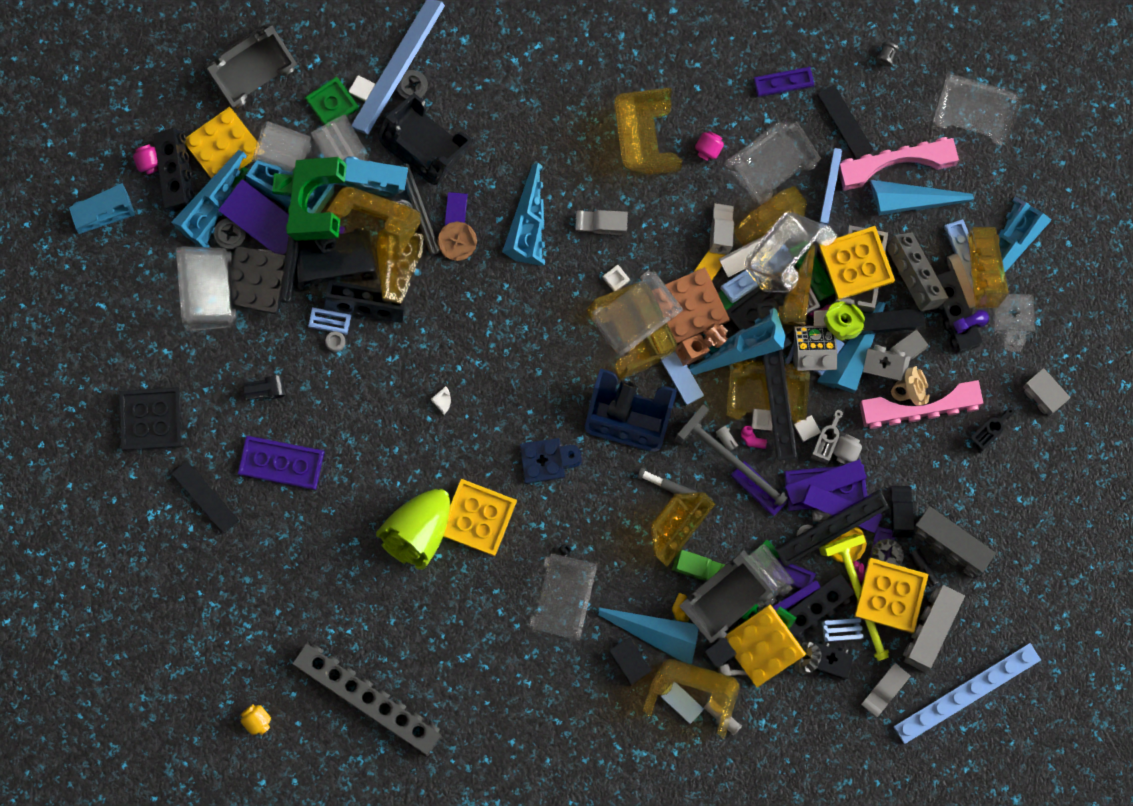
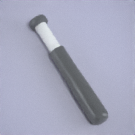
(664, 483)

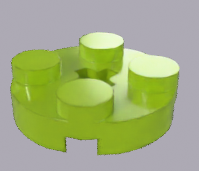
(838, 327)

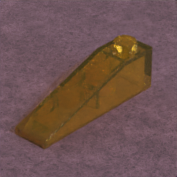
(395, 270)
(796, 302)

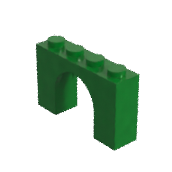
(307, 177)

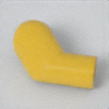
(679, 614)

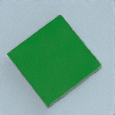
(331, 101)

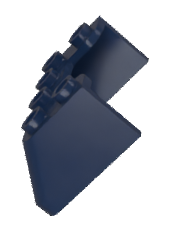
(646, 422)

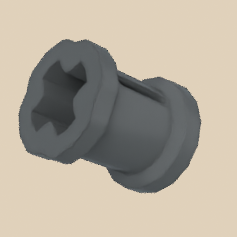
(887, 53)

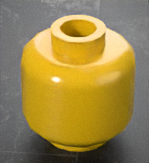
(255, 719)

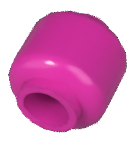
(709, 145)
(146, 159)

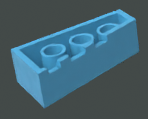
(262, 177)

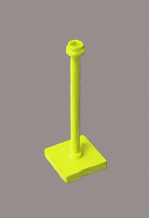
(843, 547)

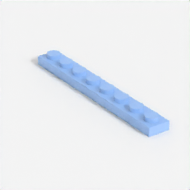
(967, 693)

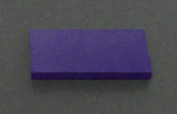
(257, 217)
(281, 462)
(852, 492)

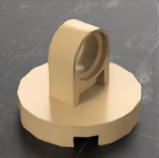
(914, 385)

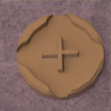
(457, 241)

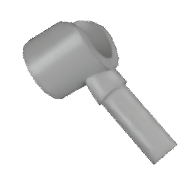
(725, 669)

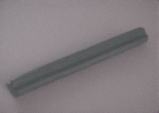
(418, 205)

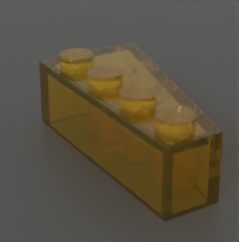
(987, 268)

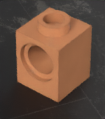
(687, 354)

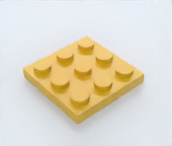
(219, 141)
(857, 263)
(479, 517)
(891, 595)
(764, 646)

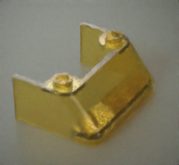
(723, 688)

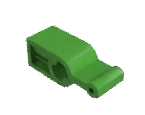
(695, 565)

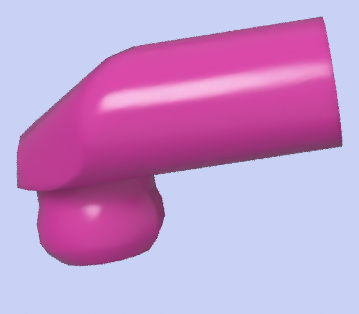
(860, 570)

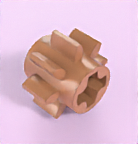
(715, 335)

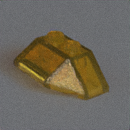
(765, 216)
(678, 523)

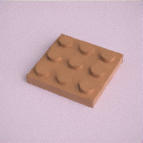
(699, 304)

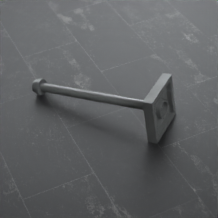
(695, 428)

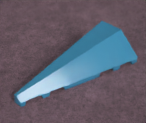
(901, 197)
(201, 214)
(1020, 230)
(525, 237)
(760, 339)
(850, 361)
(670, 636)

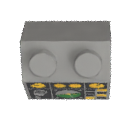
(814, 348)

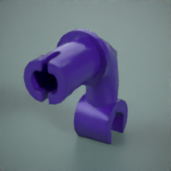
(979, 318)

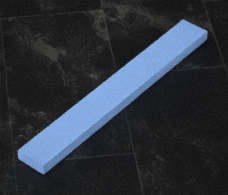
(397, 66)

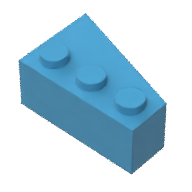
(375, 177)
(102, 209)

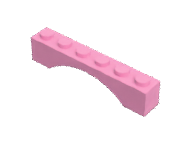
(936, 155)
(881, 411)

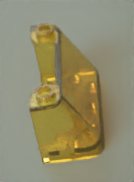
(749, 390)

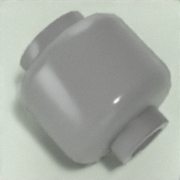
(847, 449)

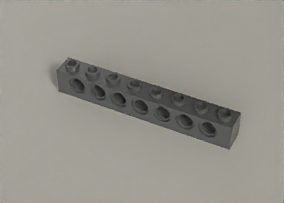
(305, 663)

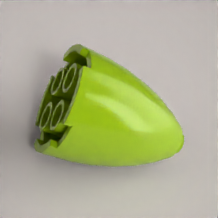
(420, 524)

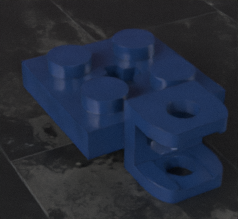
(557, 456)

